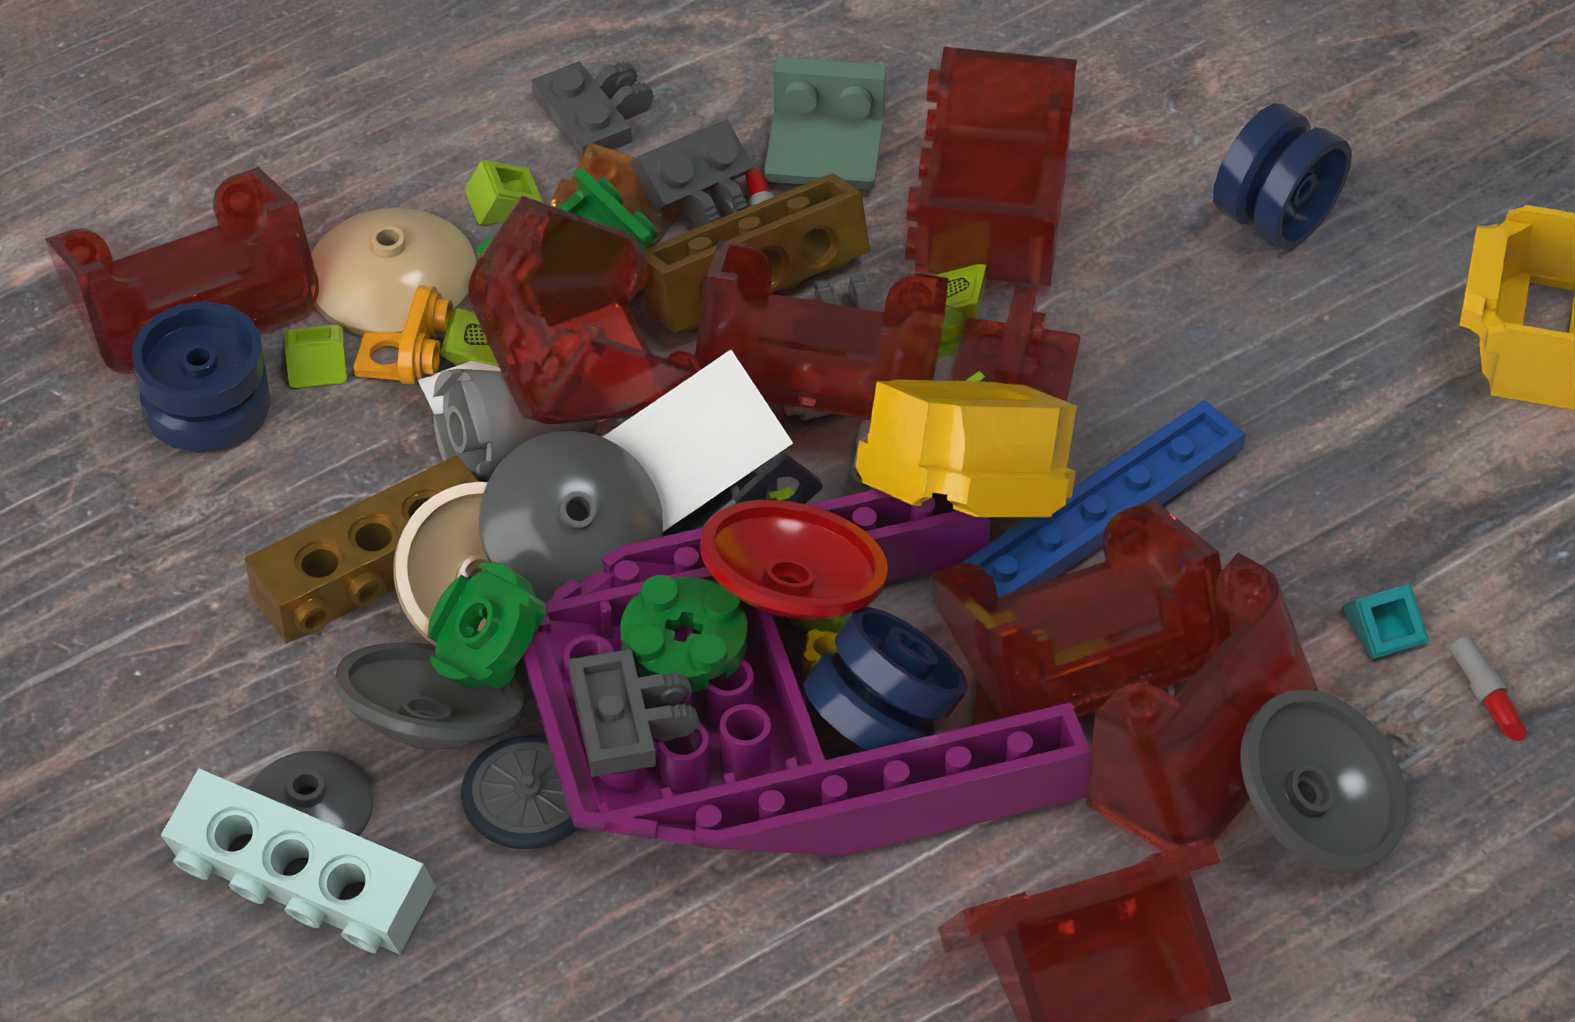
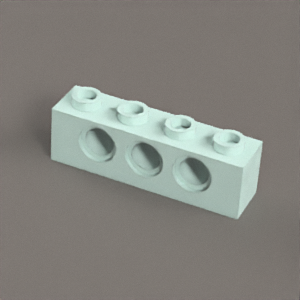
(219, 811)

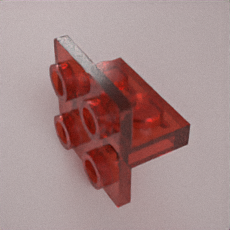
(1020, 349)

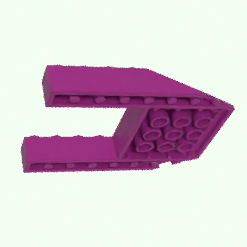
(754, 763)

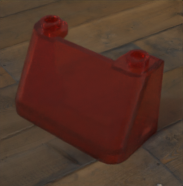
(249, 261)
(560, 319)
(815, 350)
(1092, 631)
(1175, 763)

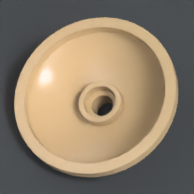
(379, 260)
(436, 549)

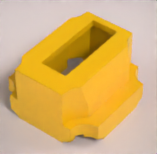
(1519, 359)
(977, 441)

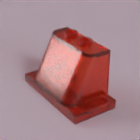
(1105, 945)

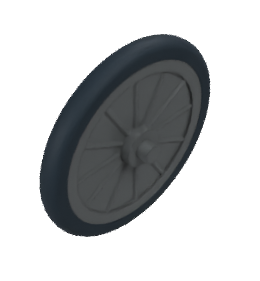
(517, 795)

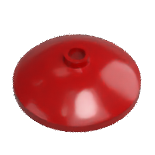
(793, 559)

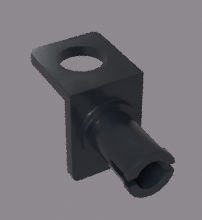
(755, 486)

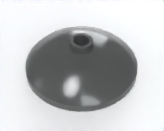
(527, 498)
(413, 704)
(1324, 781)

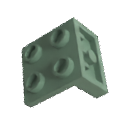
(826, 121)

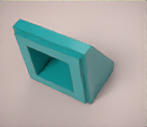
(1387, 621)

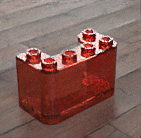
(993, 165)

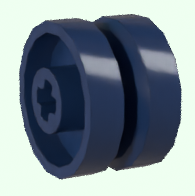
(1282, 176)
(201, 376)
(884, 681)

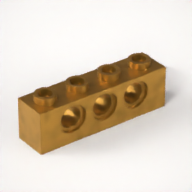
(799, 231)
(343, 558)

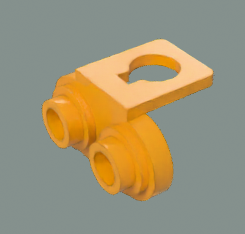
(417, 343)

